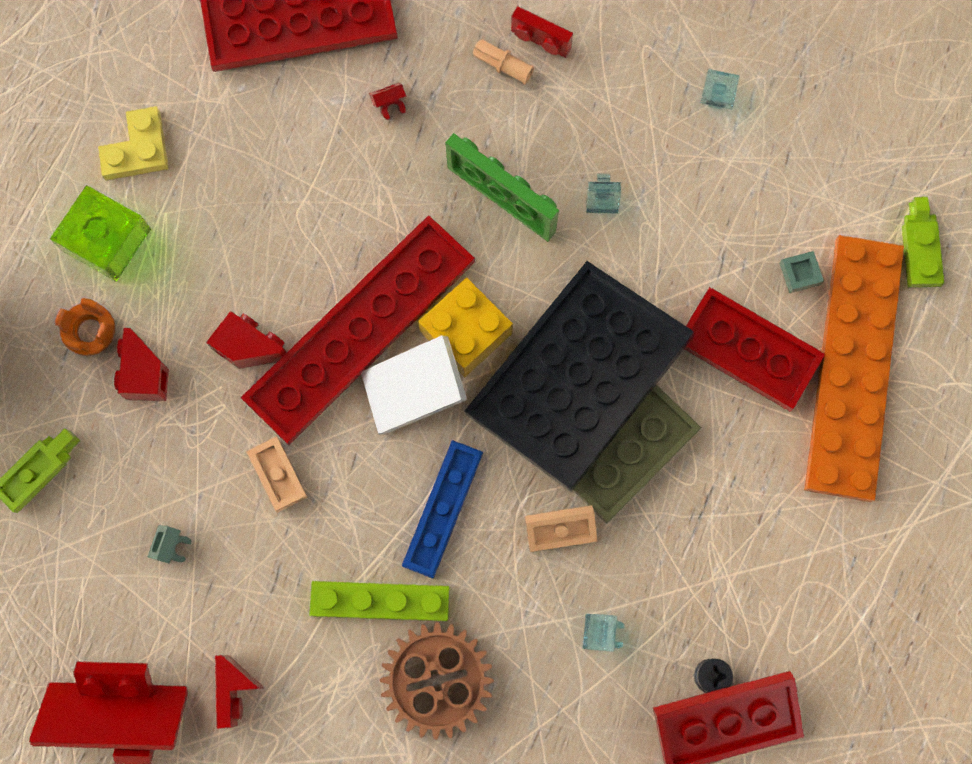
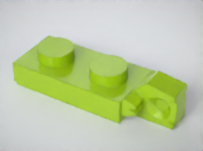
(922, 246)
(36, 469)

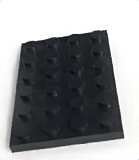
(579, 375)

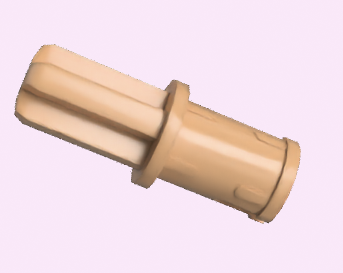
(503, 61)

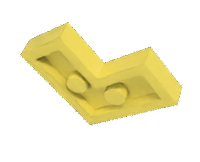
(142, 153)

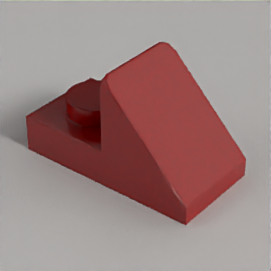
(229, 679)

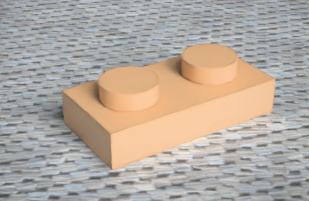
(277, 474)
(561, 528)

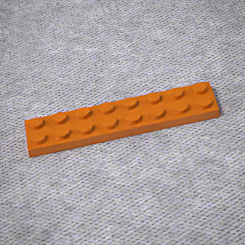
(854, 369)

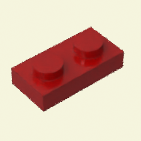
(542, 32)

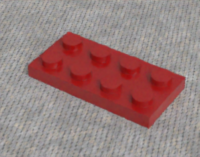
(752, 349)
(730, 721)

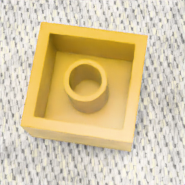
(471, 324)

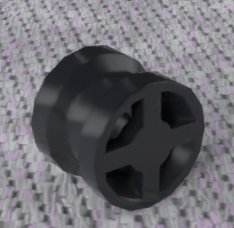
(706, 676)

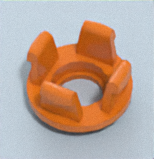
(71, 320)

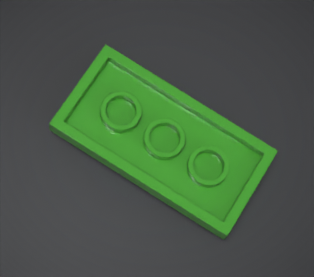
(506, 191)

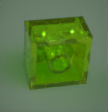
(101, 233)

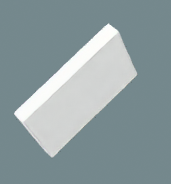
(413, 385)

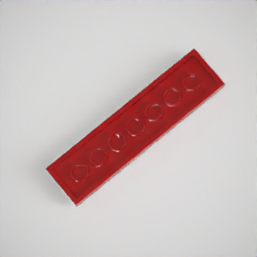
(358, 330)

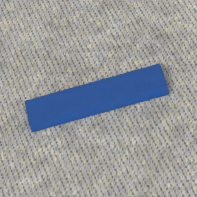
(442, 509)

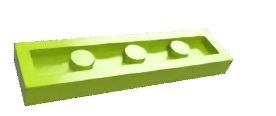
(379, 601)

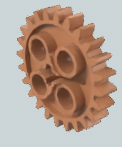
(444, 712)

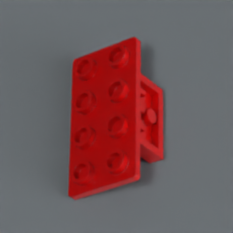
(110, 709)

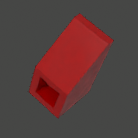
(243, 344)
(141, 371)

